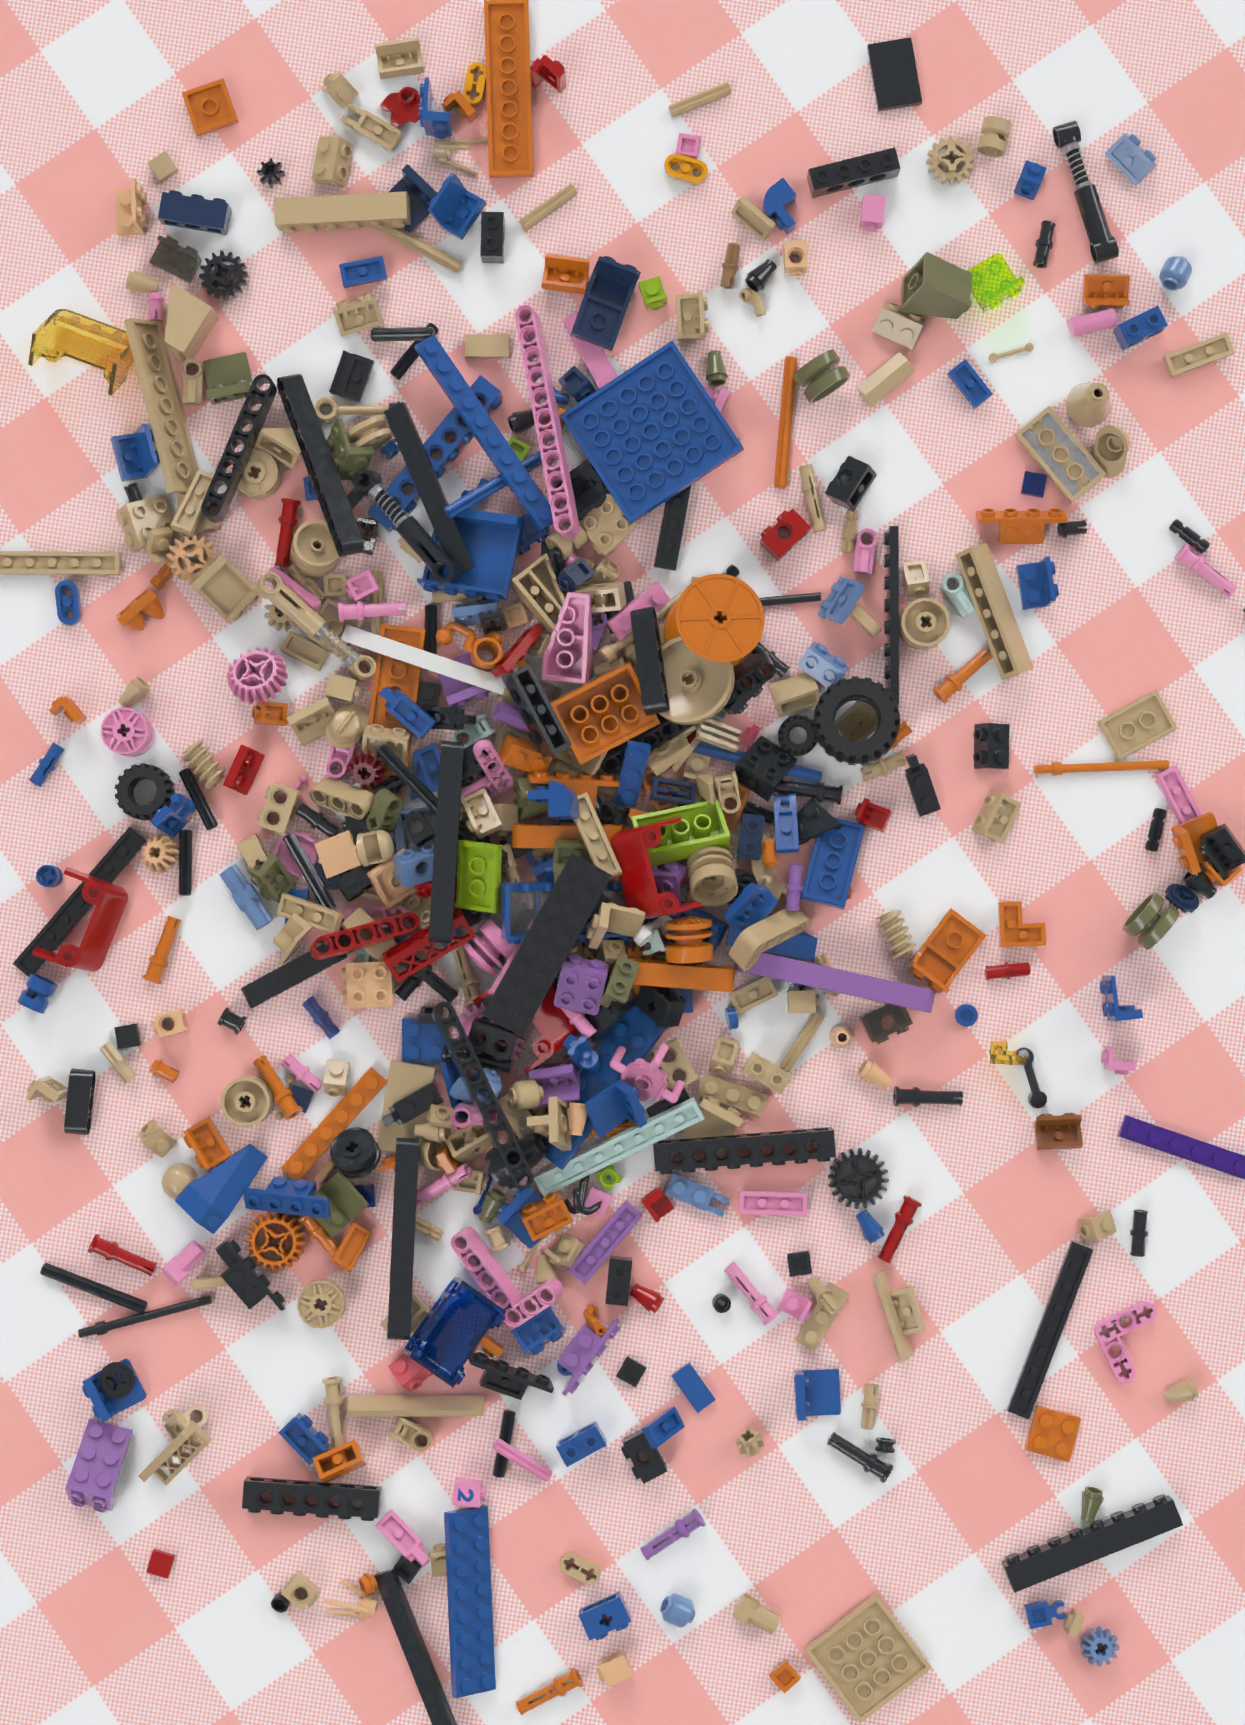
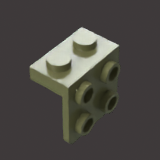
(347, 458)
(562, 852)

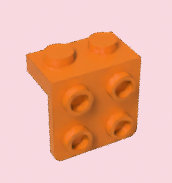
(1188, 838)

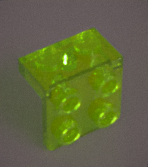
(994, 282)

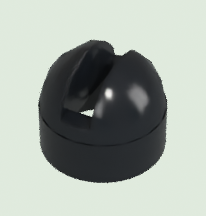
(717, 1306)
(280, 1603)

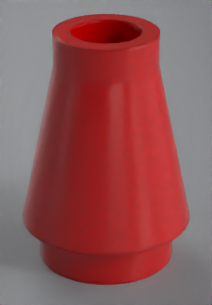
(648, 1298)

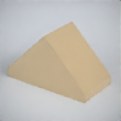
(280, 444)

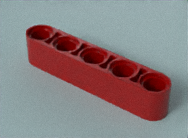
(355, 941)

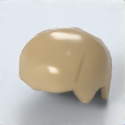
(427, 1154)
(177, 1178)

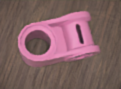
(342, 757)

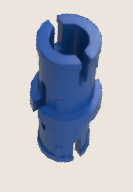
(46, 764)

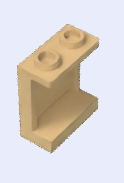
(224, 588)

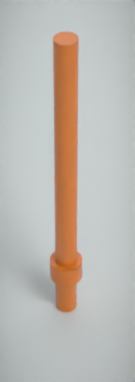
(1058, 768)

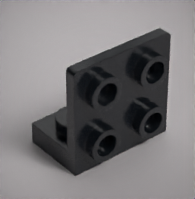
(764, 767)

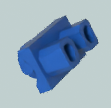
(581, 1052)

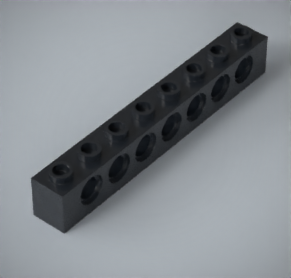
(777, 1139)

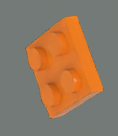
(210, 107)
(1052, 1433)

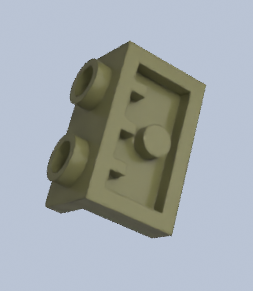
(272, 879)
(620, 981)

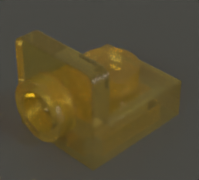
(1001, 1055)

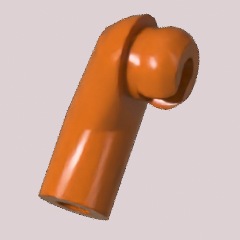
(593, 1321)

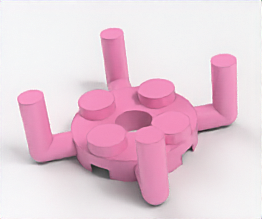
(650, 1073)

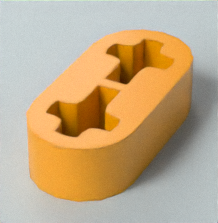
(480, 85)

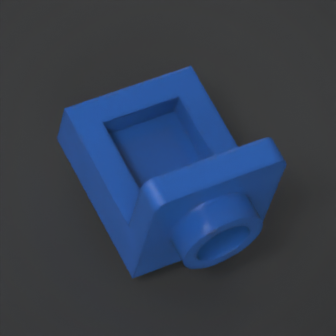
(1030, 180)

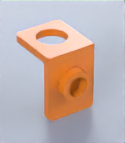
(1213, 876)

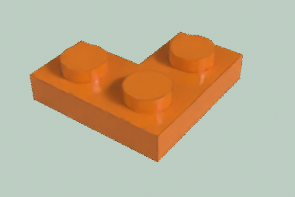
(1013, 931)

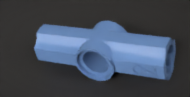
(246, 897)

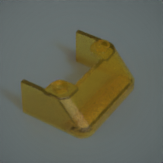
(86, 341)

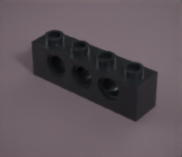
(853, 172)
(536, 711)

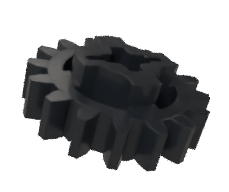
(215, 278)

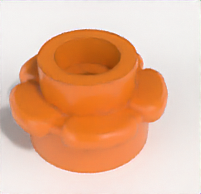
(368, 1584)

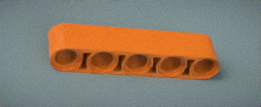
(545, 834)
(685, 975)

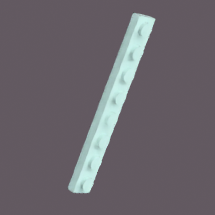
(620, 1146)

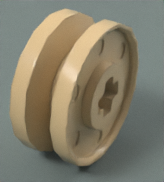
(370, 433)
(268, 479)
(317, 1316)

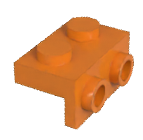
(565, 273)
(1106, 290)
(207, 1143)

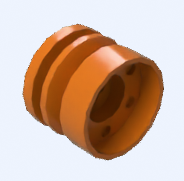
(688, 940)

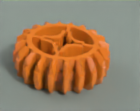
(280, 1250)

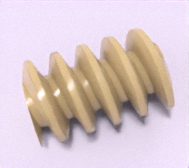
(204, 765)
(896, 933)

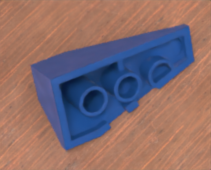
(799, 946)
(218, 1192)

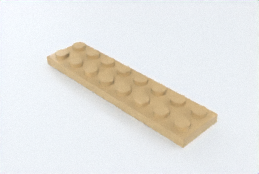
(162, 403)

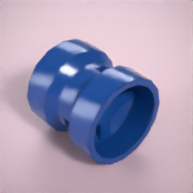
(46, 878)

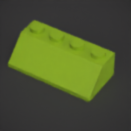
(700, 827)

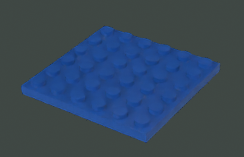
(652, 432)

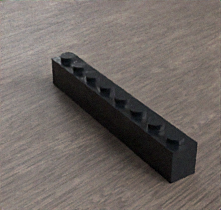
(1091, 1542)

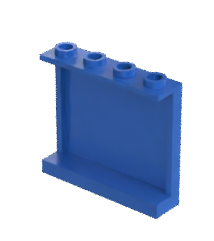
(493, 546)

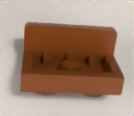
(1058, 1131)

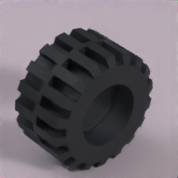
(126, 787)

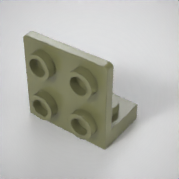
(227, 378)
(344, 1203)

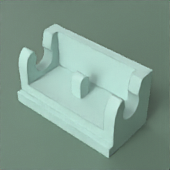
(655, 943)

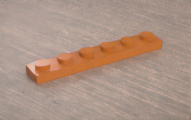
(334, 1124)

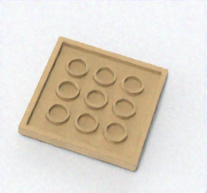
(867, 1658)

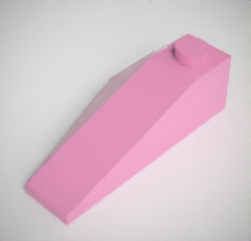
(570, 647)

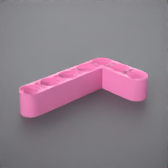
(501, 1282)

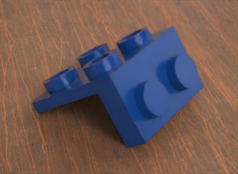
(434, 123)
(455, 207)
(135, 454)
(615, 1106)
(511, 1218)
(105, 1406)

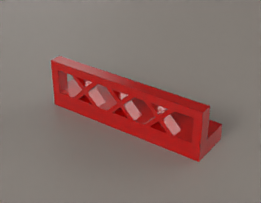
(419, 942)

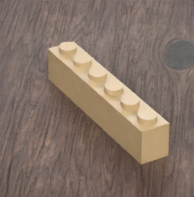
(342, 211)
(994, 611)

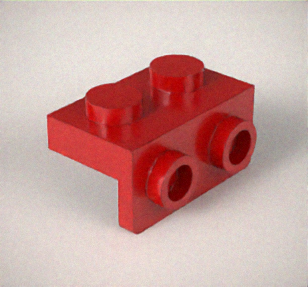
(550, 71)

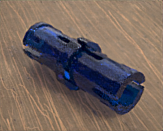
(321, 1017)

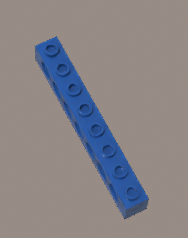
(436, 442)

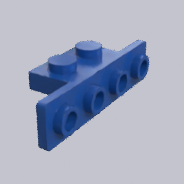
(288, 1197)

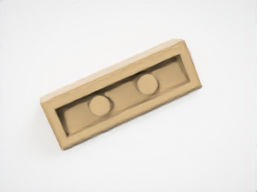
(360, 917)

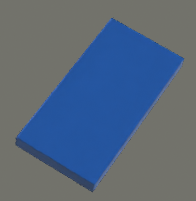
(833, 865)

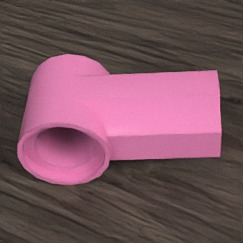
(864, 553)
(473, 1117)
(179, 1267)

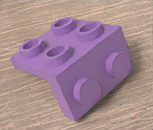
(459, 692)
(667, 879)
(581, 984)

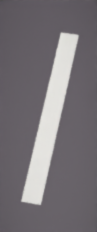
(423, 659)

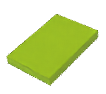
(478, 876)

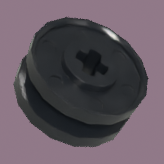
(355, 1152)

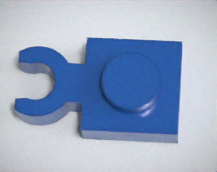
(1040, 1614)

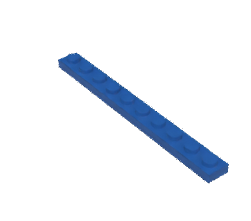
(485, 432)

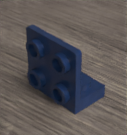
(419, 193)

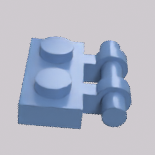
(841, 600)

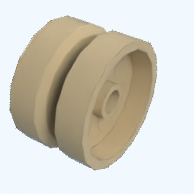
(313, 549)
(933, 614)
(234, 1103)

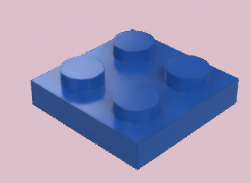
(421, 1042)

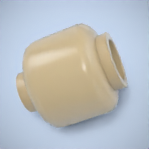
(525, 1094)

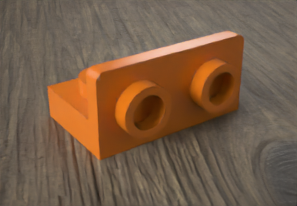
(545, 1215)

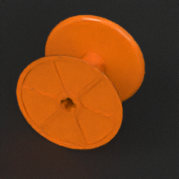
(717, 618)

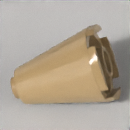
(1088, 404)

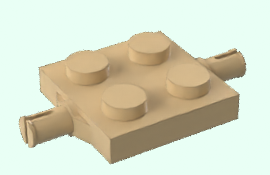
(670, 752)

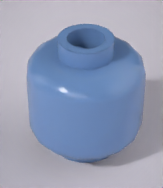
(1175, 273)
(677, 1610)

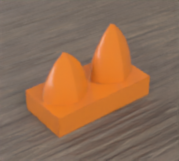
(148, 603)

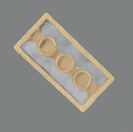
(1060, 454)

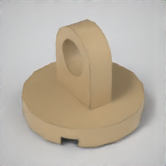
(178, 1422)

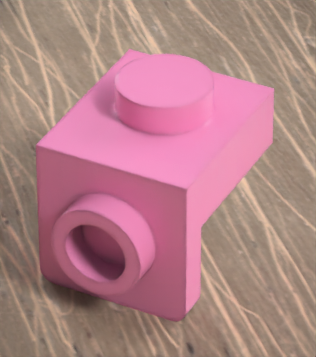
(1119, 1066)

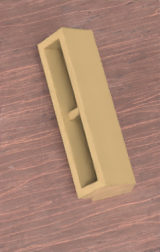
(885, 379)

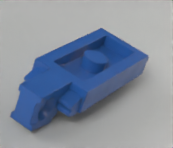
(408, 712)

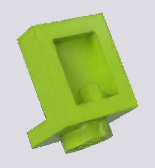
(653, 293)

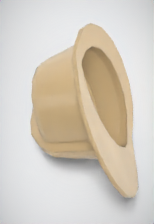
(1111, 450)
(347, 726)

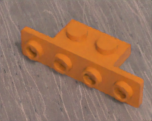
(1021, 526)
(579, 784)

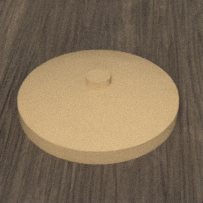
(694, 685)

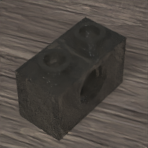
(872, 1022)

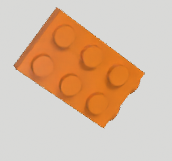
(946, 951)

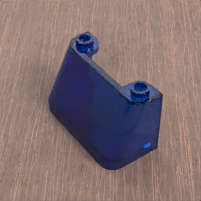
(453, 1331)

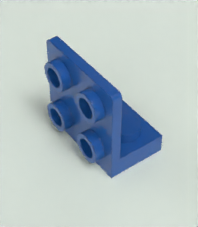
(1037, 584)
(1111, 1007)
(817, 1393)

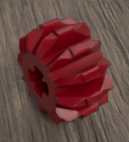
(358, 772)

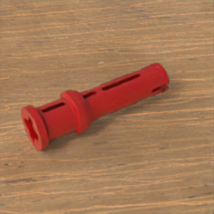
(288, 521)
(903, 1219)
(112, 1251)

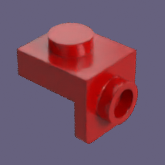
(872, 815)

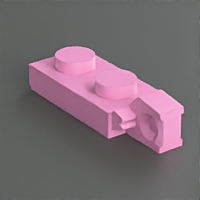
(403, 1538)

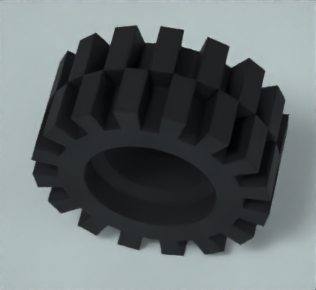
(784, 739)

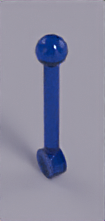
(477, 1209)

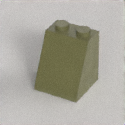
(936, 288)

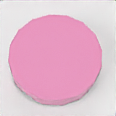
(282, 852)

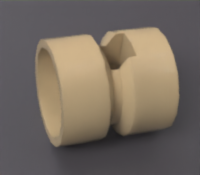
(994, 140)
(566, 545)

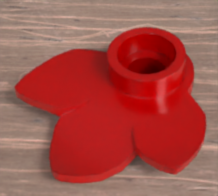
(400, 108)

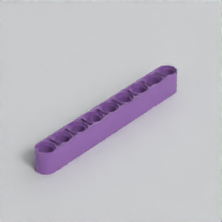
(843, 982)

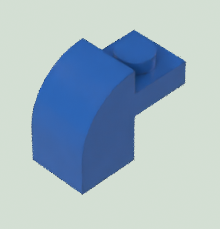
(775, 202)
(561, 800)

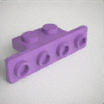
(582, 1350)

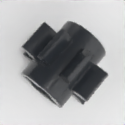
(271, 166)

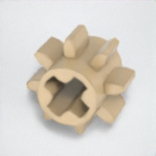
(749, 1442)

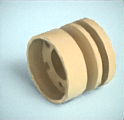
(712, 876)

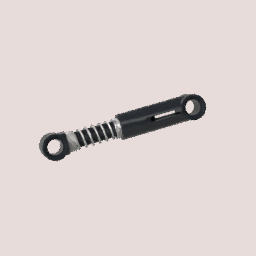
(1102, 243)
(408, 528)

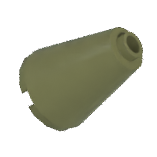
(526, 808)

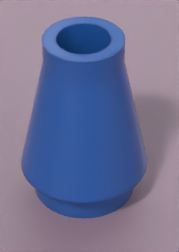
(869, 1226)

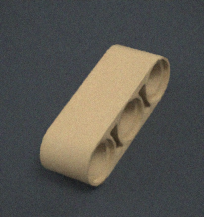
(342, 797)

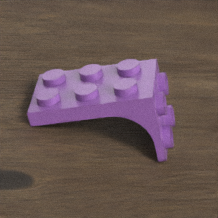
(98, 1465)

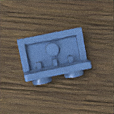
(822, 664)

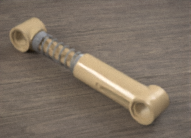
(313, 624)

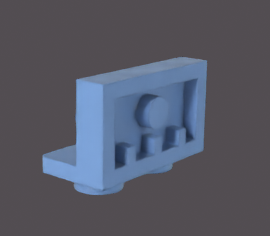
(1131, 157)
(468, 613)

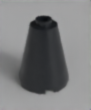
(534, 1150)

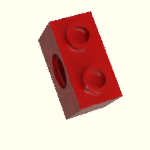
(794, 524)

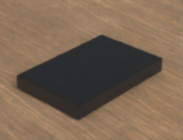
(894, 74)

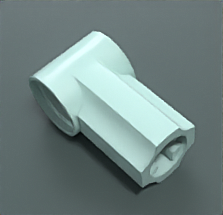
(960, 596)

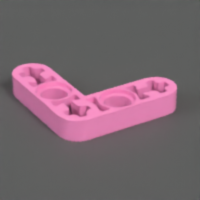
(490, 781)
(1114, 1337)

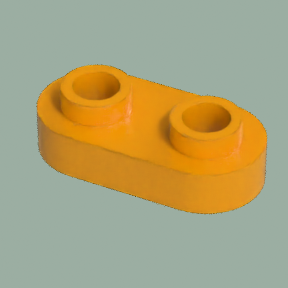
(686, 168)

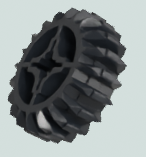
(863, 1197)

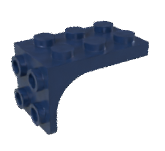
(605, 302)

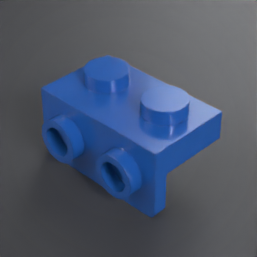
(751, 906)
(304, 1437)

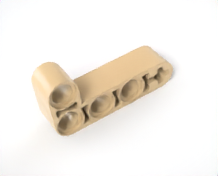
(766, 935)

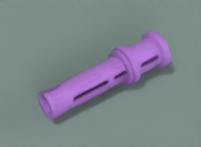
(684, 1531)

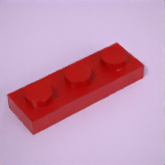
(517, 651)

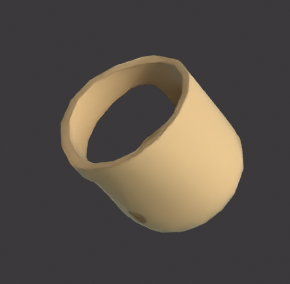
(374, 847)

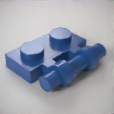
(173, 818)

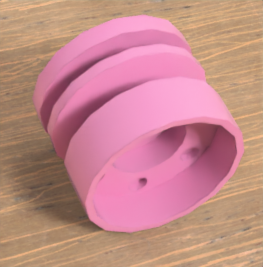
(136, 741)
(489, 947)

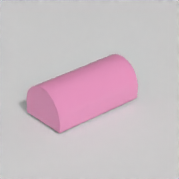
(1092, 322)

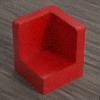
(657, 1203)

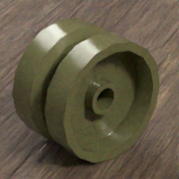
(821, 376)
(1151, 921)

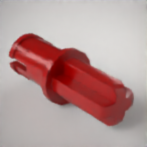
(1007, 970)

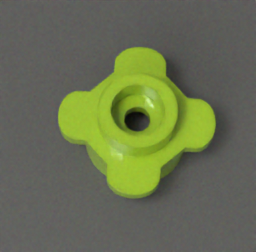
(608, 1183)

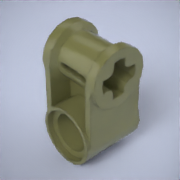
(385, 810)

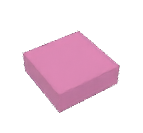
(688, 145)
(595, 1196)

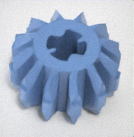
(1107, 1642)

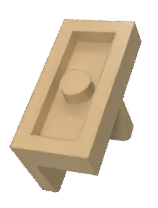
(291, 936)

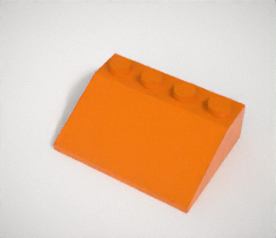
(603, 713)

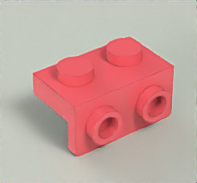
(408, 1372)

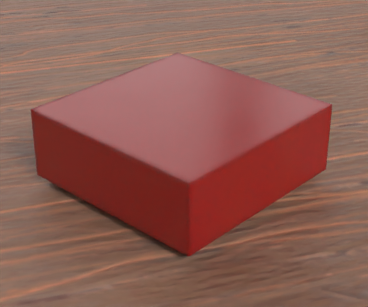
(160, 1563)

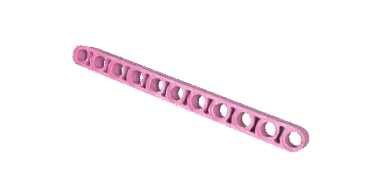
(551, 430)

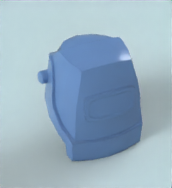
(459, 1090)

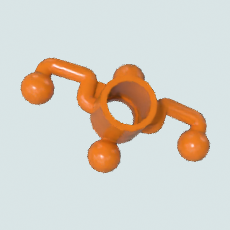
(472, 645)

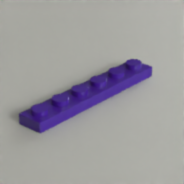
(1182, 1146)

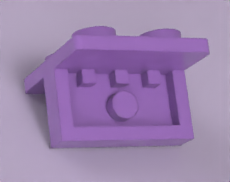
(557, 1080)

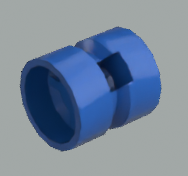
(40, 985)

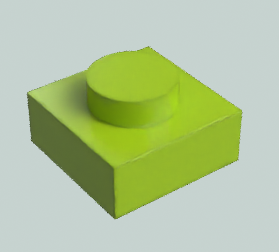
(520, 448)

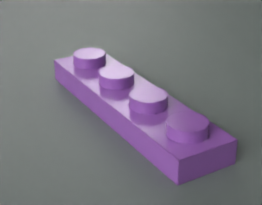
(605, 1242)

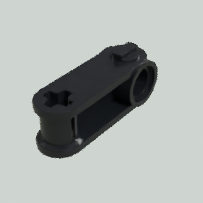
(355, 882)

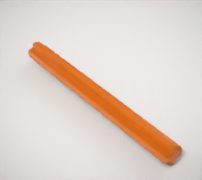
(785, 422)

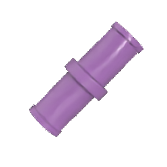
(794, 887)

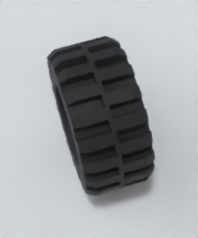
(856, 690)

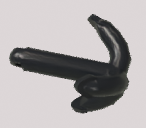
(579, 1197)

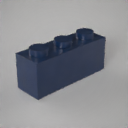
(194, 212)

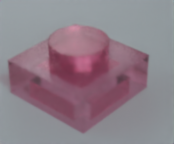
(750, 735)

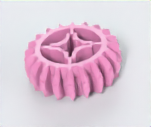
(265, 665)

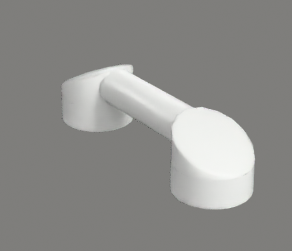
(645, 933)

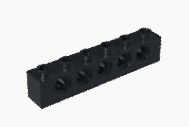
(301, 1489)

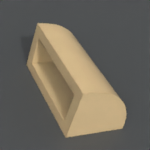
(794, 694)

